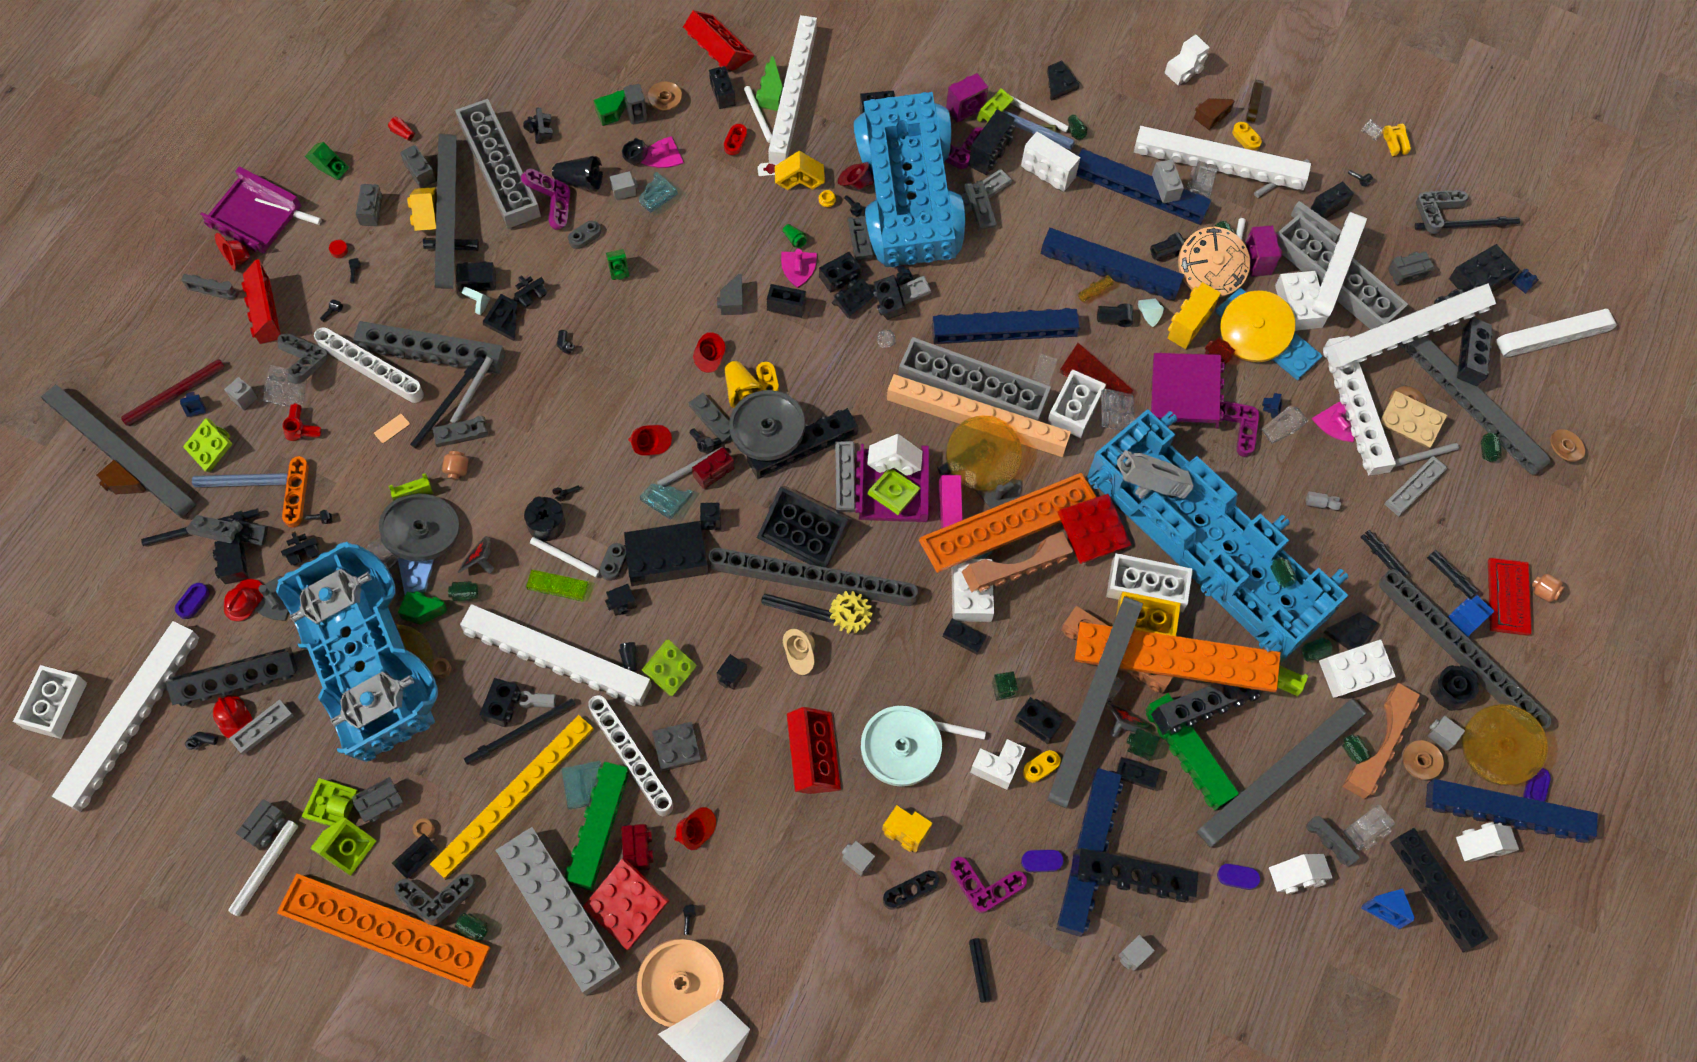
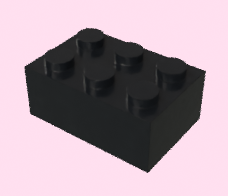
(992, 142)
(1487, 267)

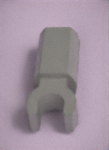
(1322, 500)
(538, 700)

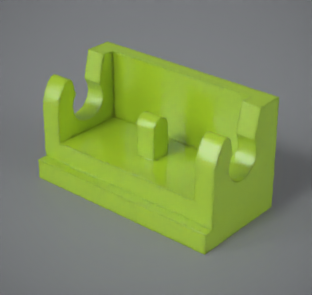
(999, 101)
(419, 486)
(1291, 681)

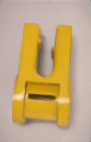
(1397, 139)

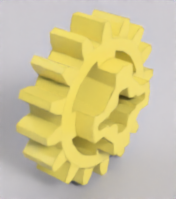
(848, 613)

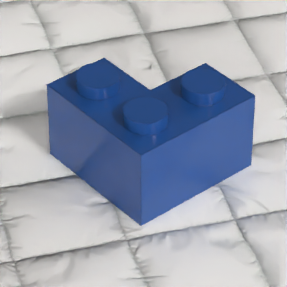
(1470, 614)

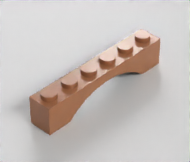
(987, 573)
(1398, 708)

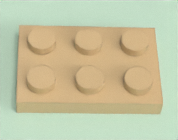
(1412, 419)

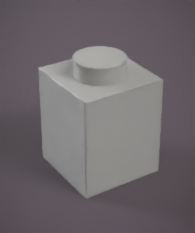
(623, 185)
(241, 393)
(1445, 732)
(857, 858)
(1135, 953)

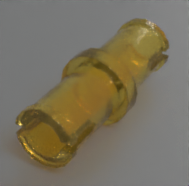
(1095, 288)

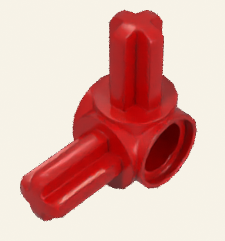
(294, 421)

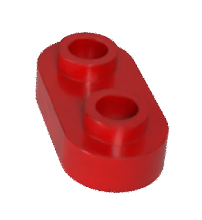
(733, 142)

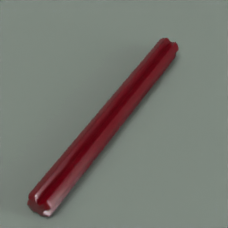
(172, 392)

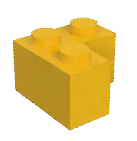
(799, 169)
(423, 205)
(907, 828)

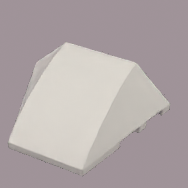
(708, 1035)

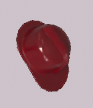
(856, 176)

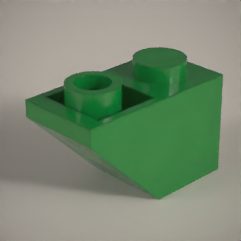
(610, 107)
(327, 161)
(617, 264)
(421, 609)

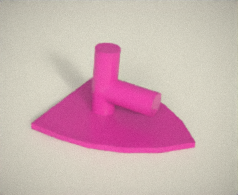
(663, 154)
(798, 266)
(1335, 423)

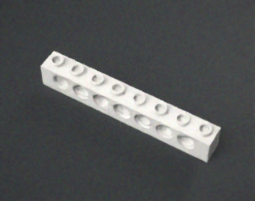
(1383, 460)

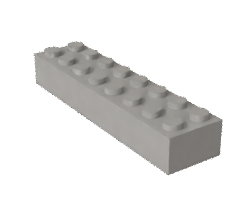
(497, 163)
(1360, 292)
(973, 379)
(558, 911)

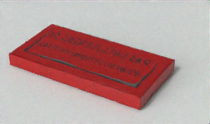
(1509, 596)

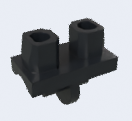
(536, 125)
(523, 295)
(292, 553)

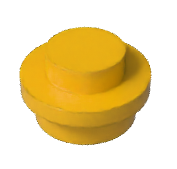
(827, 198)

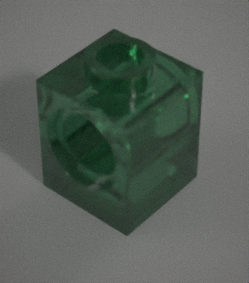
(1004, 685)
(1142, 744)

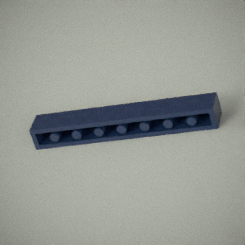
(1139, 186)
(1110, 262)
(1005, 326)
(1511, 810)
(1092, 836)

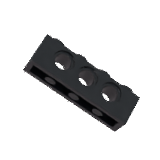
(1475, 352)

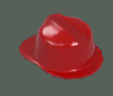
(232, 251)
(709, 352)
(650, 440)
(242, 600)
(231, 715)
(696, 828)

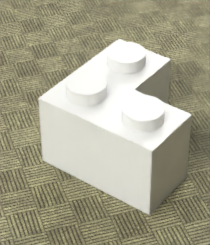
(1189, 61)
(895, 453)
(998, 769)
(1486, 842)
(1300, 871)

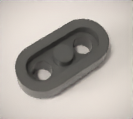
(585, 234)
(613, 560)

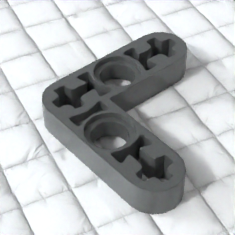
(1429, 202)
(313, 355)
(431, 905)

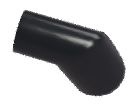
(562, 342)
(199, 739)

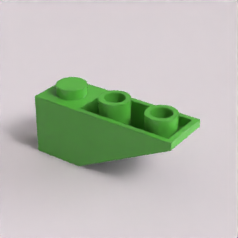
(771, 87)

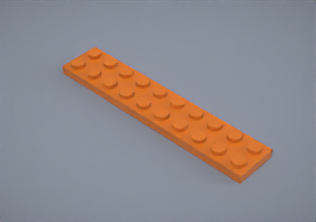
(1003, 523)
(1185, 658)
(384, 930)

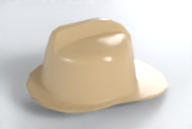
(799, 650)

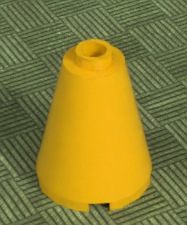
(739, 383)

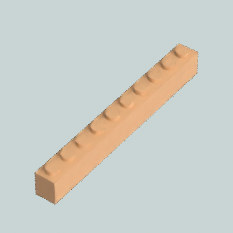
(959, 408)

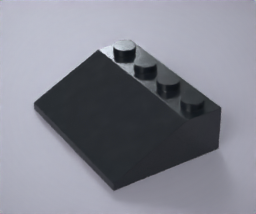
(804, 527)
(665, 553)

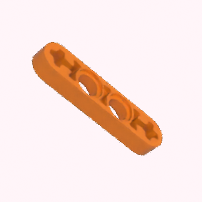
(299, 491)

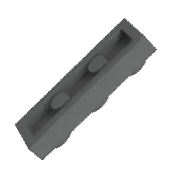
(711, 417)

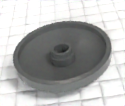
(767, 425)
(418, 527)

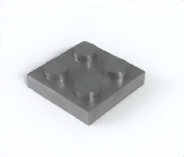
(676, 746)

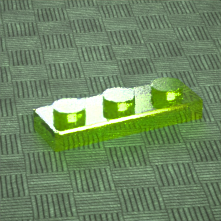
(557, 585)

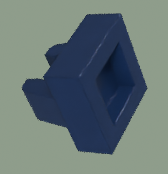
(1525, 281)
(192, 404)
(1273, 405)

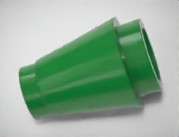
(795, 236)

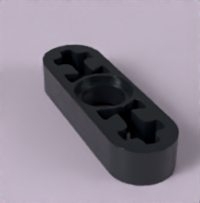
(894, 891)

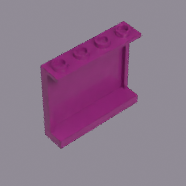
(248, 219)
(1188, 387)
(873, 510)

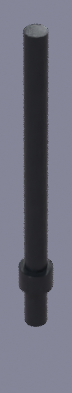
(1500, 221)
(469, 374)
(182, 532)
(484, 751)

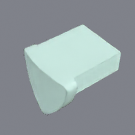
(482, 300)
(1151, 310)

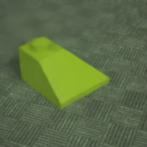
(343, 845)

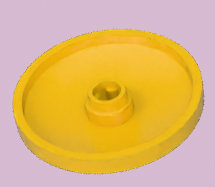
(1258, 326)

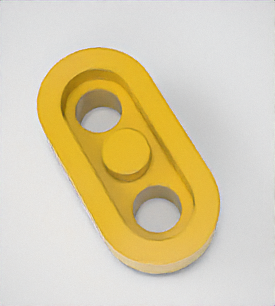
(1245, 135)
(768, 380)
(1043, 767)

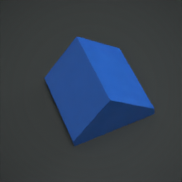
(1391, 908)

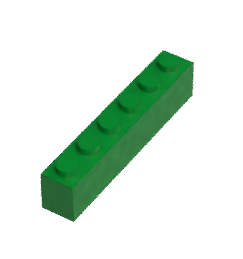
(1197, 761)
(598, 826)

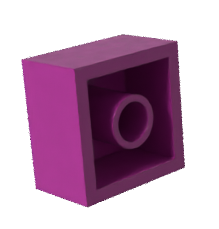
(966, 97)
(1263, 250)

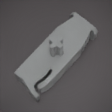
(1154, 475)

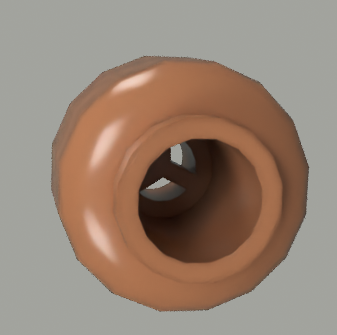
(455, 465)
(1548, 587)

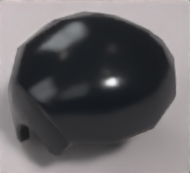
(634, 151)

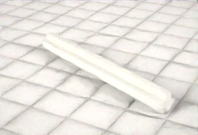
(263, 868)

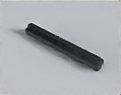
(797, 607)

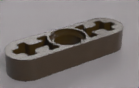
(1254, 101)

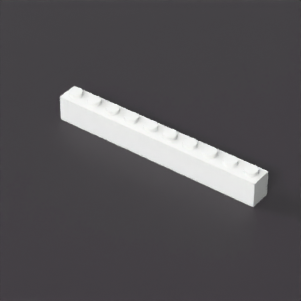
(792, 90)
(1228, 158)
(1411, 325)
(556, 655)
(126, 717)

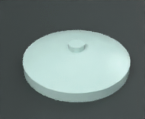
(901, 745)

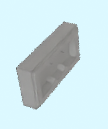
(915, 289)

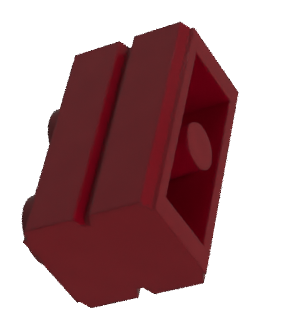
(713, 468)
(636, 846)

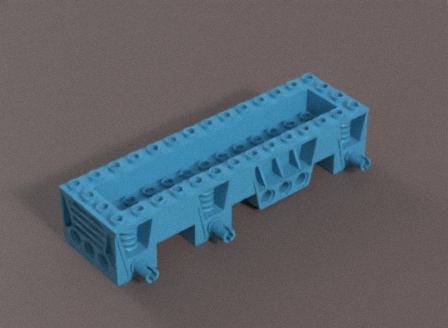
(1200, 546)

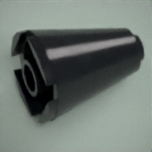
(580, 173)

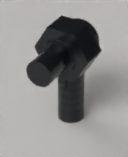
(903, 276)
(704, 444)

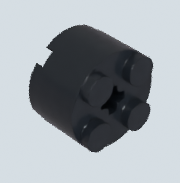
(544, 518)
(1454, 687)

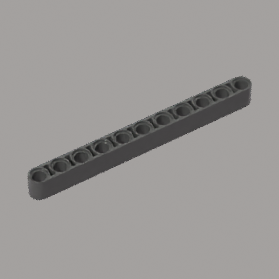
(445, 212)
(1477, 404)
(118, 451)
(806, 570)
(1457, 641)
(1095, 702)
(1281, 772)

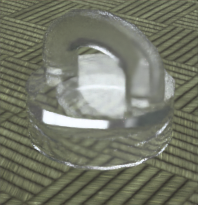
(886, 338)

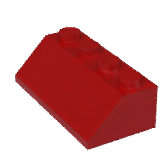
(717, 40)
(261, 303)
(813, 751)

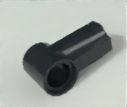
(1168, 247)
(1121, 314)

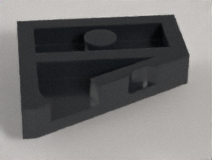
(1060, 80)
(502, 317)
(1351, 631)

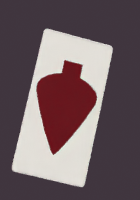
(766, 169)

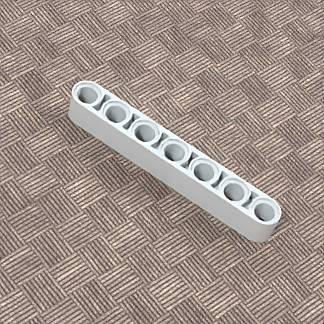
(1339, 264)
(1556, 333)
(373, 371)
(635, 763)

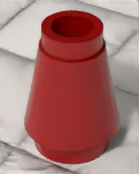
(400, 128)

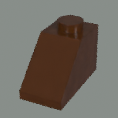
(1213, 111)
(118, 480)

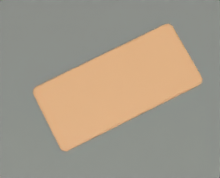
(391, 428)

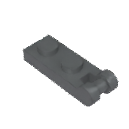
(980, 205)
(860, 238)
(209, 287)
(460, 431)
(214, 528)
(1332, 841)

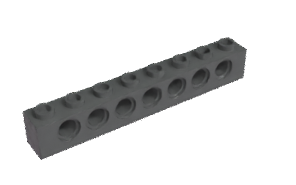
(421, 341)

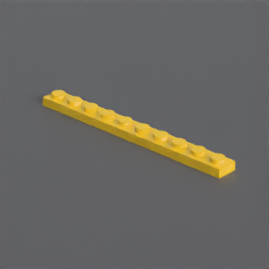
(511, 797)

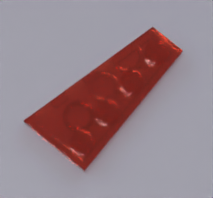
(1087, 364)

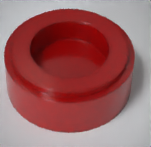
(338, 248)

